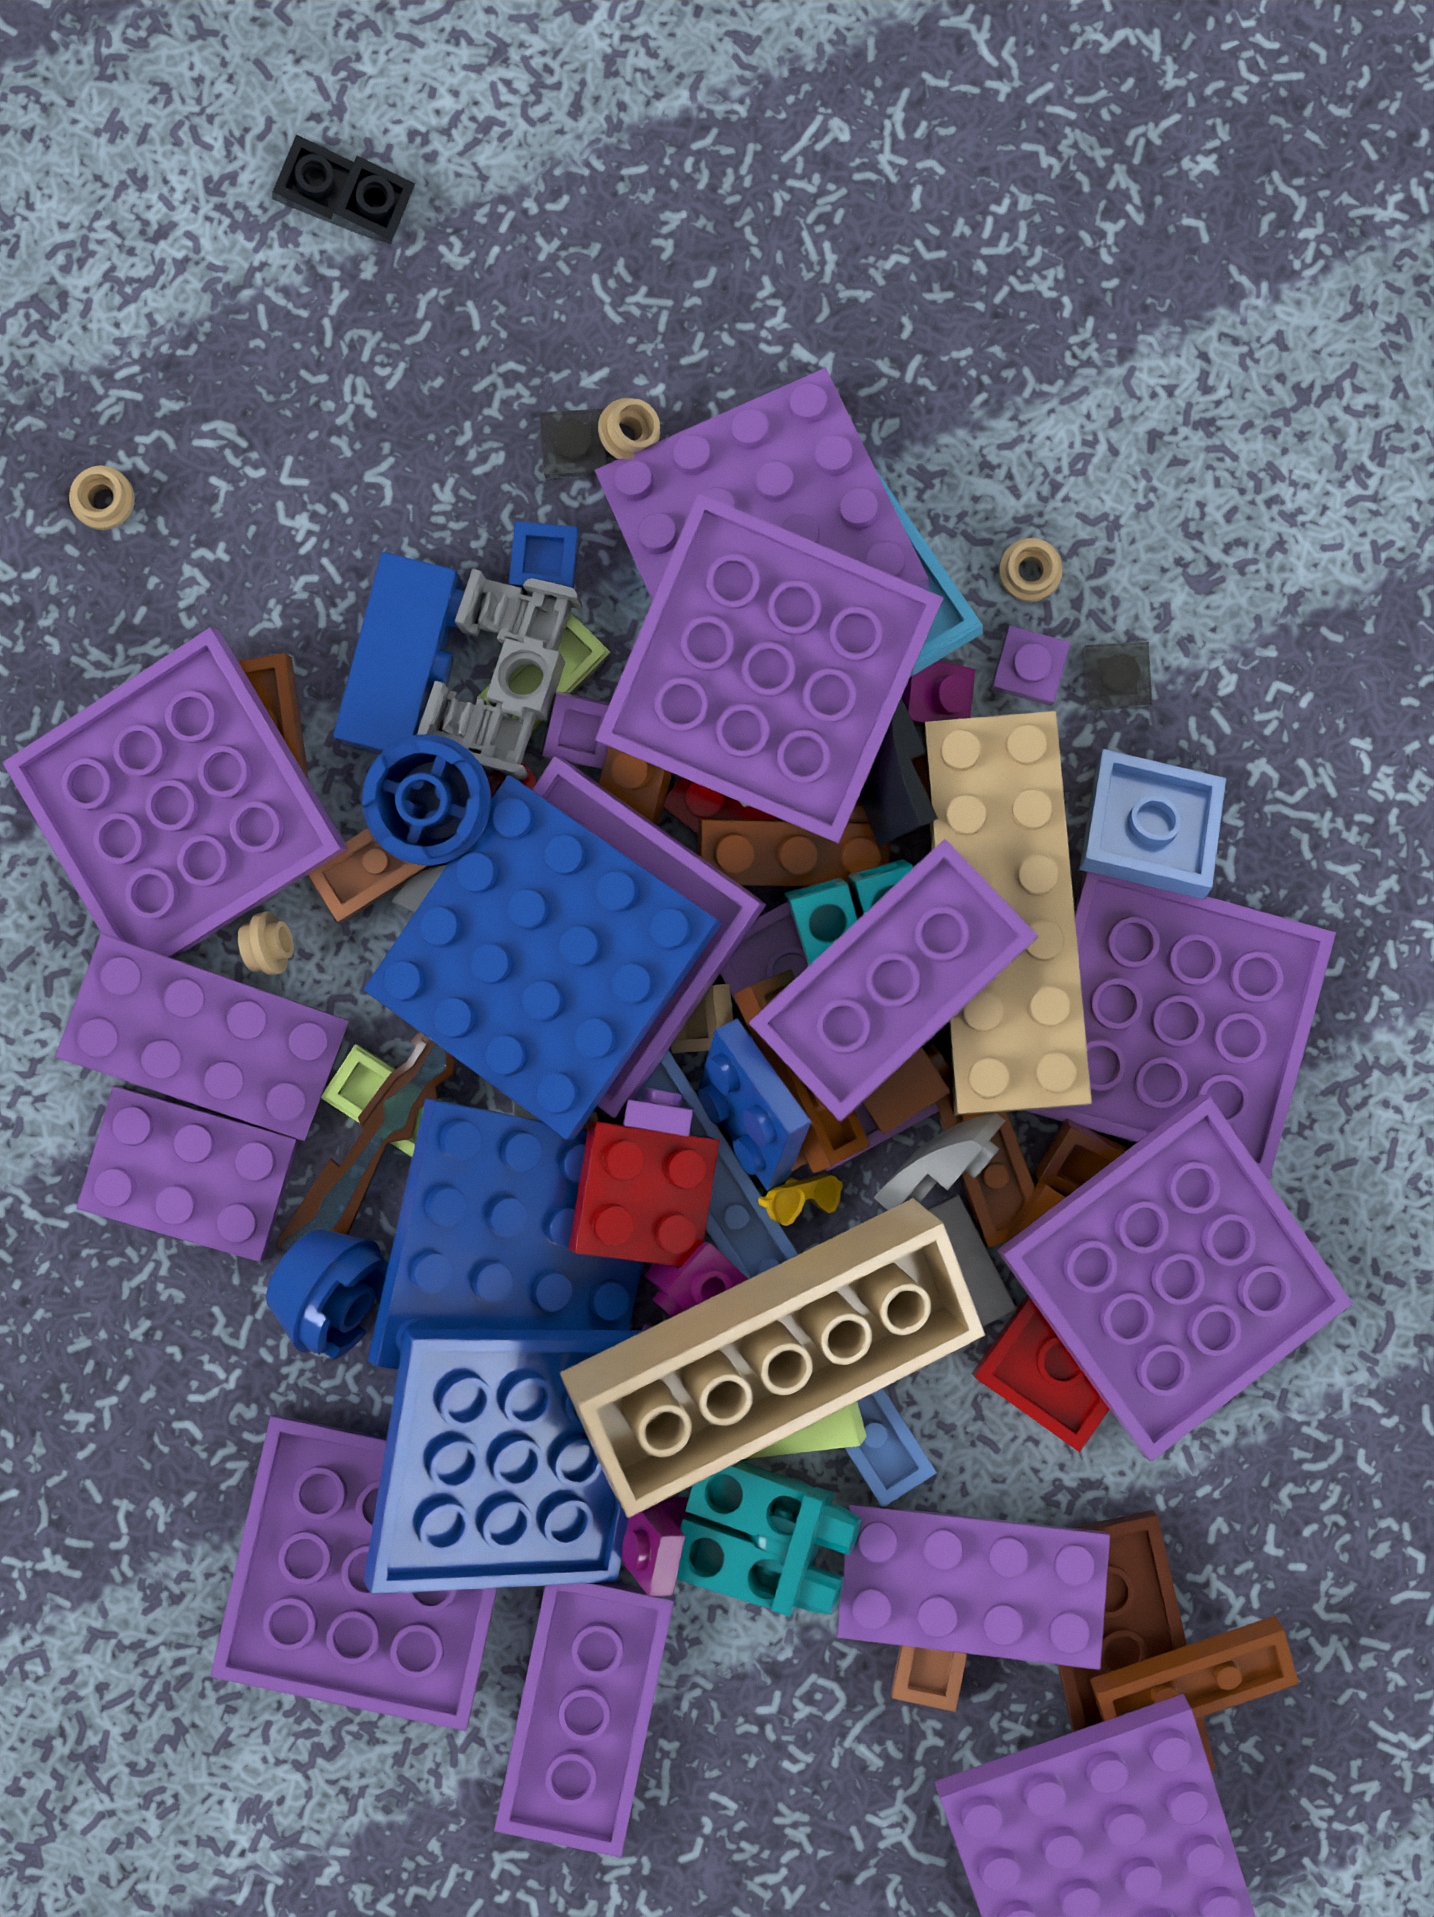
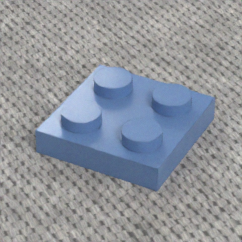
(1153, 824)

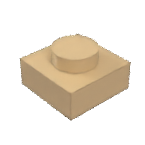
(709, 1015)

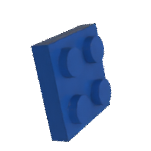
(752, 1106)

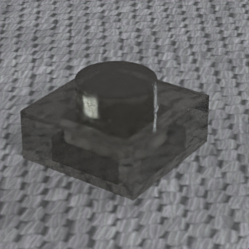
(571, 444)
(1117, 676)

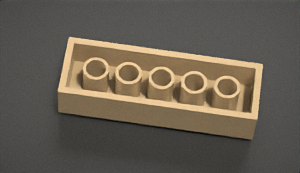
(1005, 814)
(773, 1355)

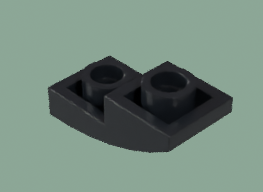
(343, 191)
(893, 791)

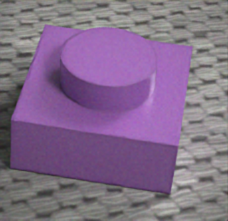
(1030, 665)
(573, 730)
(659, 1112)

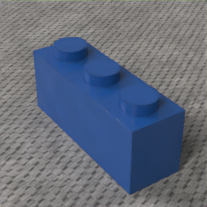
(399, 652)

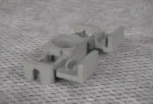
(537, 630)

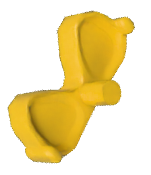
(787, 1201)

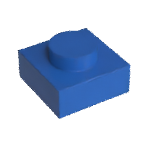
(544, 553)

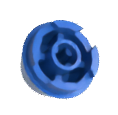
(426, 799)
(326, 1290)

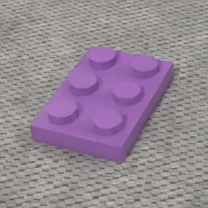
(188, 1173)

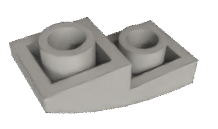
(943, 1160)

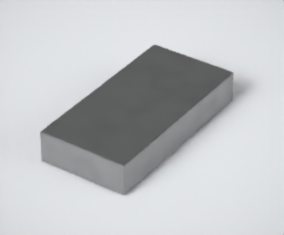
(977, 1268)

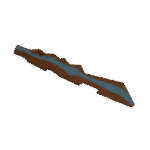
(386, 1118)

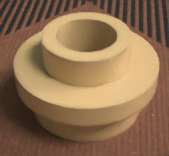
(638, 417)
(88, 484)
(1030, 550)
(265, 943)

